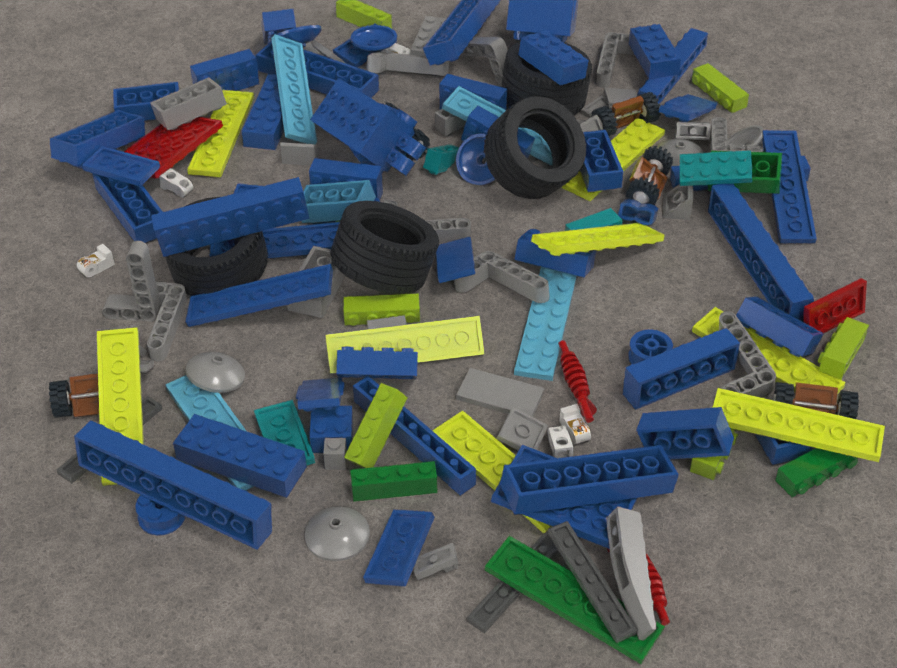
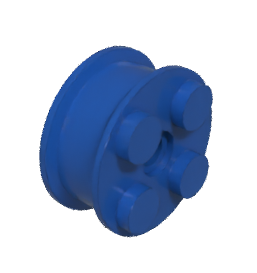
(648, 344)
(157, 518)

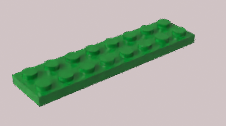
(561, 593)

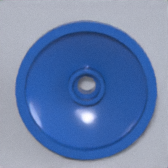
(302, 34)
(373, 38)
(470, 163)

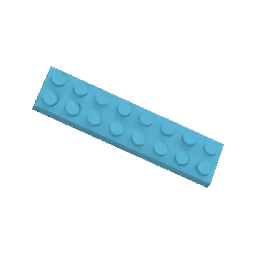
(293, 90)
(463, 102)
(545, 328)
(208, 404)

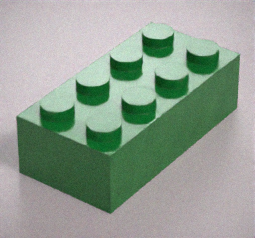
(765, 173)

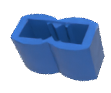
(634, 210)

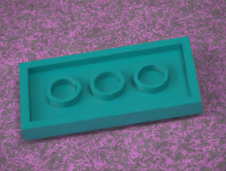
(715, 168)
(283, 425)

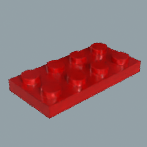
(837, 306)

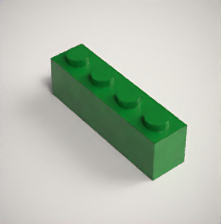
(812, 470)
(394, 481)

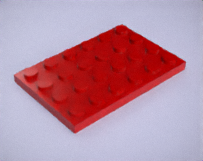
(173, 145)

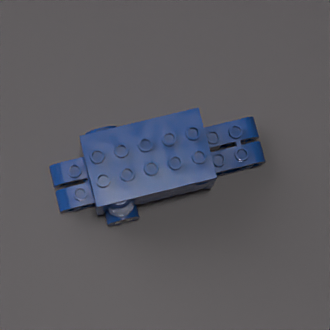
(371, 129)

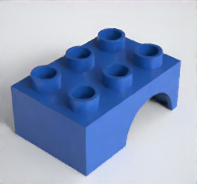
(535, 16)

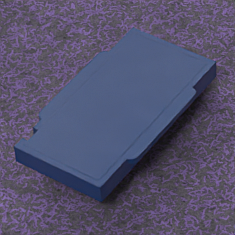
(687, 107)
(320, 393)

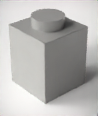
(334, 453)

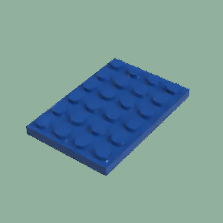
(586, 520)

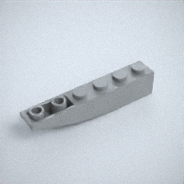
(631, 568)

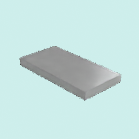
(499, 392)

